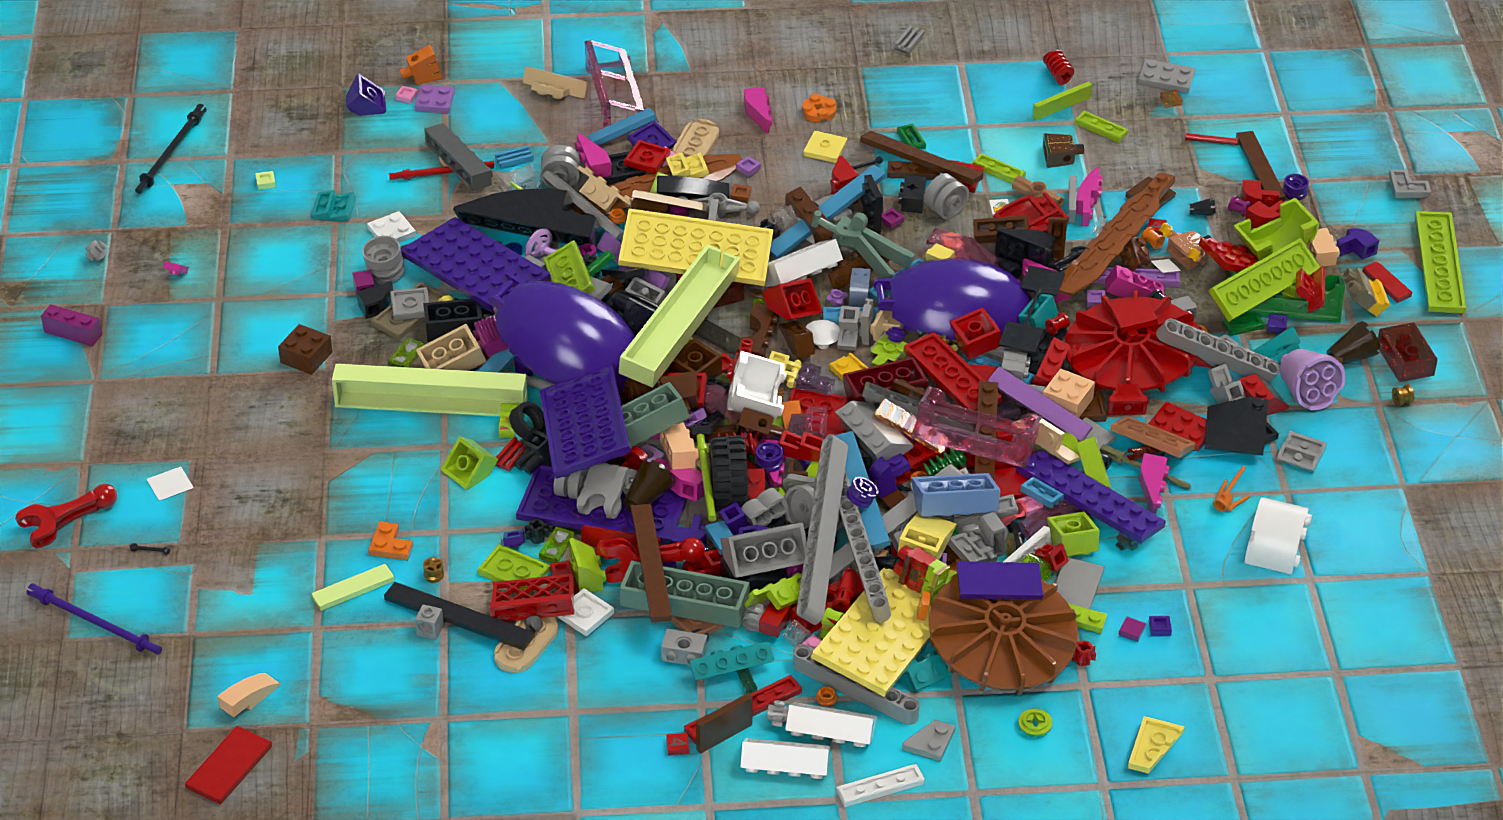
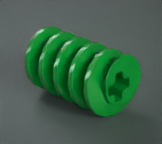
(955, 458)

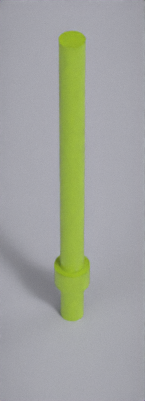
(703, 452)

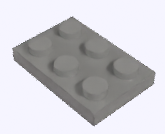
(1166, 76)

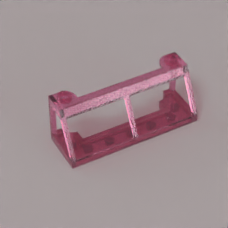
(593, 67)
(1014, 452)

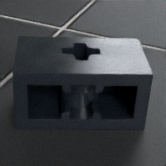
(912, 194)

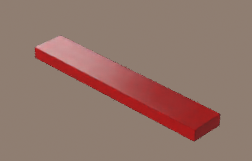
(779, 690)

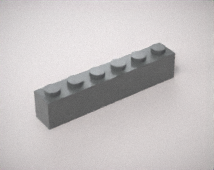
(458, 156)

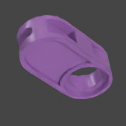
(695, 416)

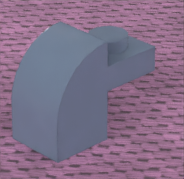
(859, 287)

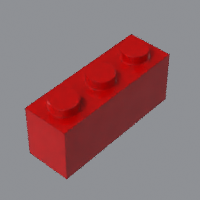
(1051, 362)

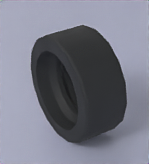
(534, 413)

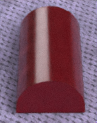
(884, 376)

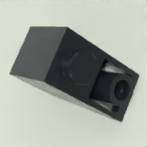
(374, 299)

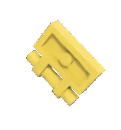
(794, 367)

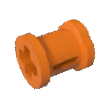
(1153, 238)

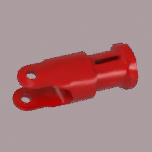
(844, 591)

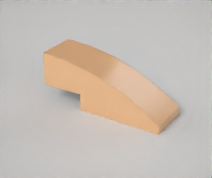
(247, 693)

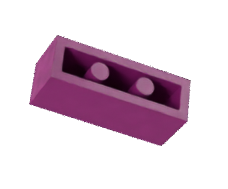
(71, 325)

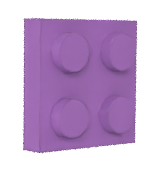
(434, 99)

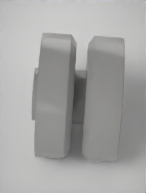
(561, 161)
(946, 196)
(800, 503)

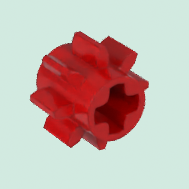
(1084, 653)

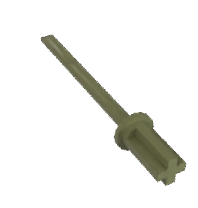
(1120, 457)

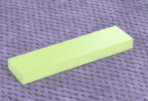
(352, 587)

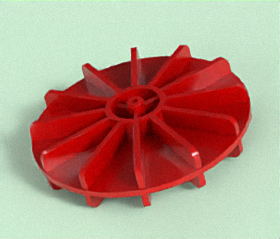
(1135, 356)

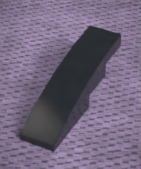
(690, 187)

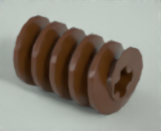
(635, 389)

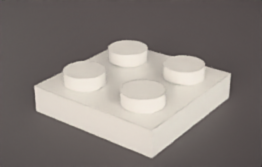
(392, 225)
(589, 612)

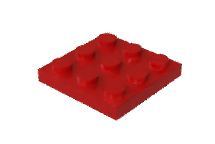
(1228, 255)

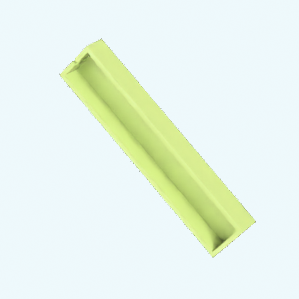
(678, 316)
(426, 389)

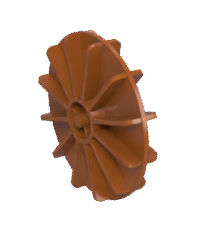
(1004, 640)

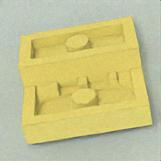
(690, 166)

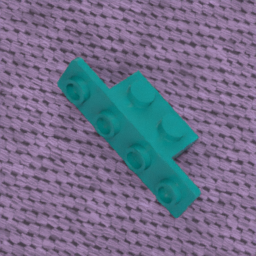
(1280, 345)
(730, 661)
(927, 671)

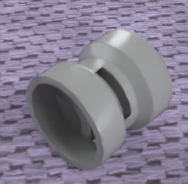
(751, 618)

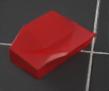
(1127, 400)

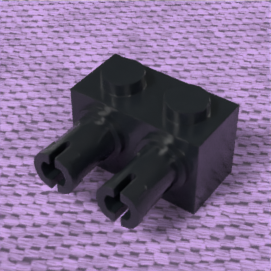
(535, 452)

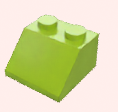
(468, 463)
(1075, 532)
(586, 566)

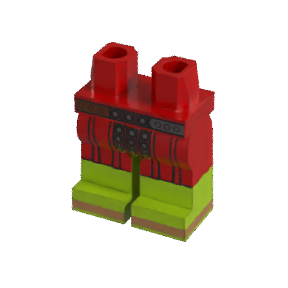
(921, 571)

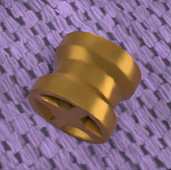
(1403, 395)
(433, 569)

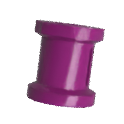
(1238, 205)

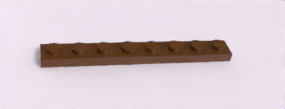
(986, 404)

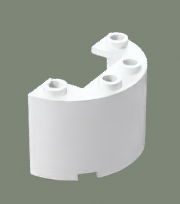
(756, 385)
(1277, 535)

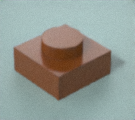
(741, 193)

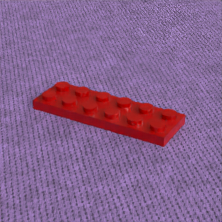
(947, 369)

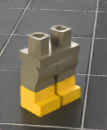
(1367, 293)

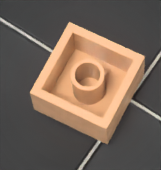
(1070, 391)

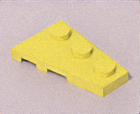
(1152, 743)

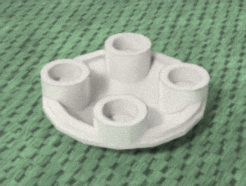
(824, 332)

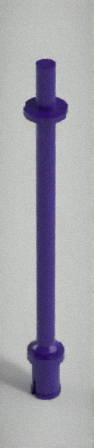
(47, 596)

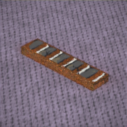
(902, 421)

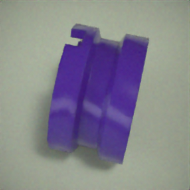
(1295, 186)
(769, 456)
(862, 492)

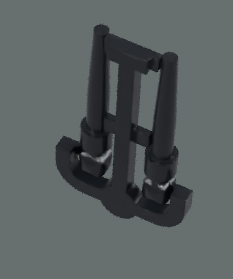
(1075, 253)

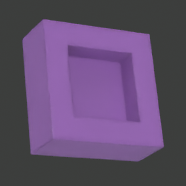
(748, 166)
(1094, 297)

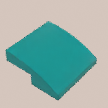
(332, 206)

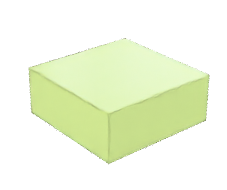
(265, 180)

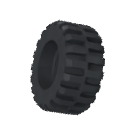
(728, 471)

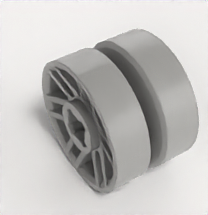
(570, 485)

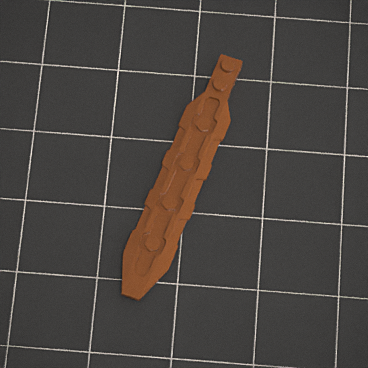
(718, 165)
(1115, 236)

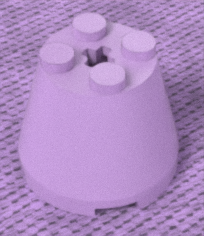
(1312, 377)

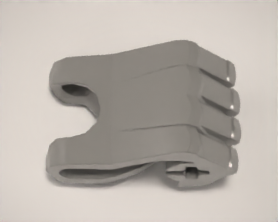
(604, 487)

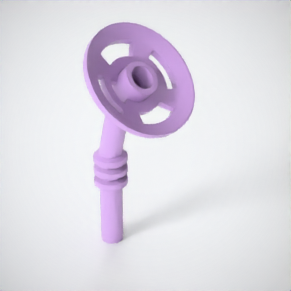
(540, 246)

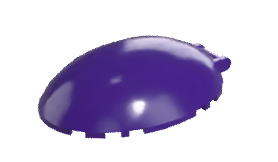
(948, 288)
(559, 329)

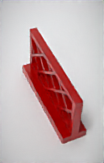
(548, 606)

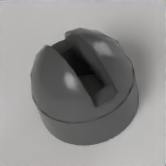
(533, 623)

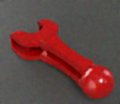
(55, 517)
(689, 550)

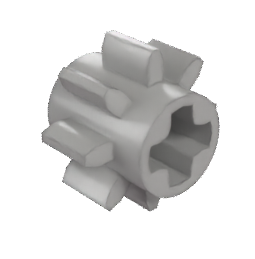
(96, 250)
(778, 713)

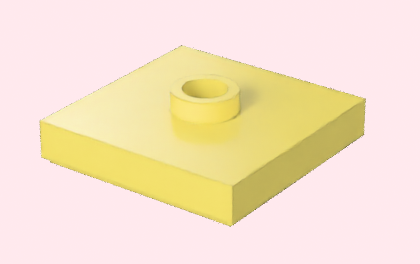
(825, 146)

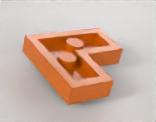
(386, 545)

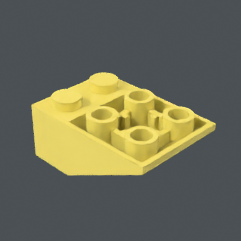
(928, 533)

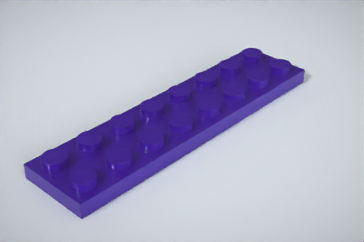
(1093, 497)

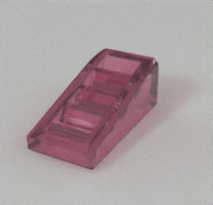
(823, 425)

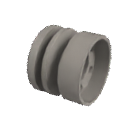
(384, 259)

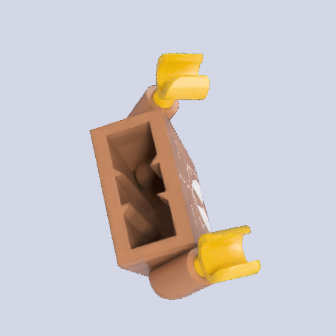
(1185, 246)

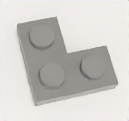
(1405, 188)

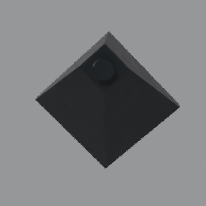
(1237, 426)

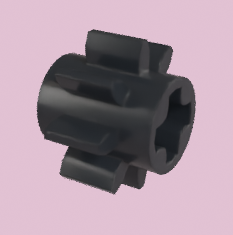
(536, 531)

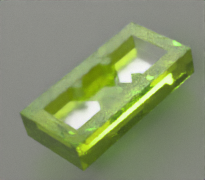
(405, 353)
(556, 545)

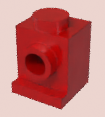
(1053, 555)

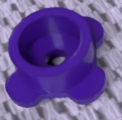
(895, 334)

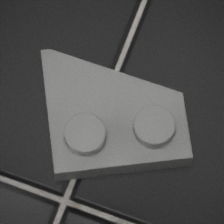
(931, 740)

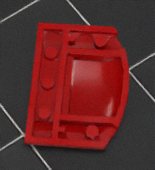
(1036, 208)

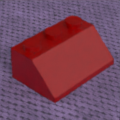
(793, 299)

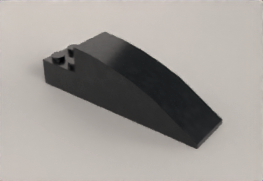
(531, 210)

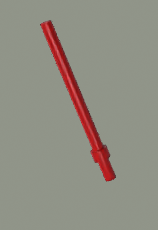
(407, 174)

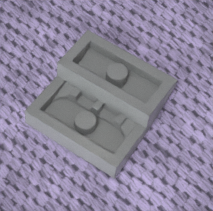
(1301, 451)

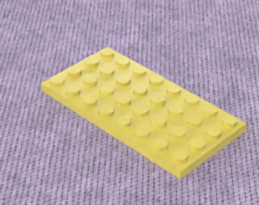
(675, 241)
(873, 650)

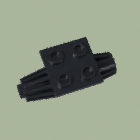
(635, 309)

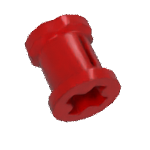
(1057, 323)

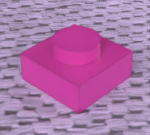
(175, 269)

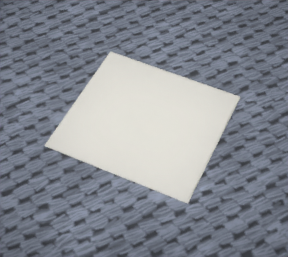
(170, 483)

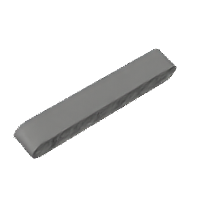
(1217, 350)
(895, 703)

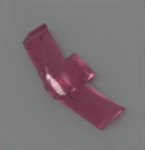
(964, 246)
(716, 399)
(1037, 520)

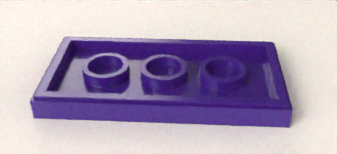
(999, 580)

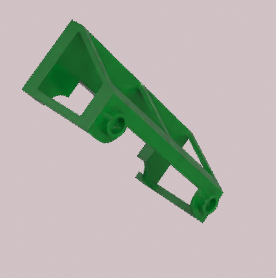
(1299, 307)

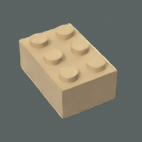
(452, 351)

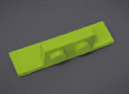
(780, 594)

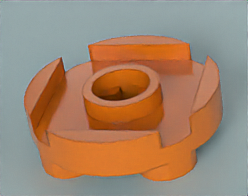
(825, 106)

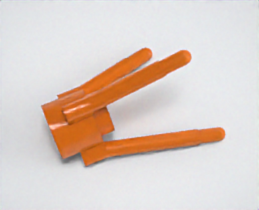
(1224, 499)

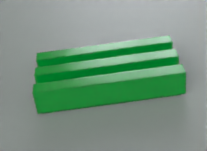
(907, 137)
(1245, 324)

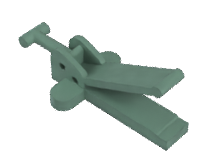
(856, 236)

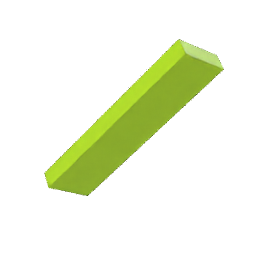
(1062, 100)

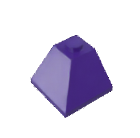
(365, 97)

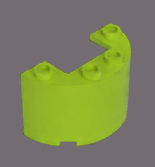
(1293, 224)

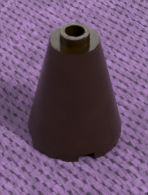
(1356, 344)
(648, 484)

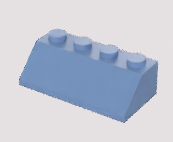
(955, 494)

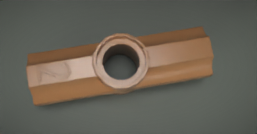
(1036, 188)

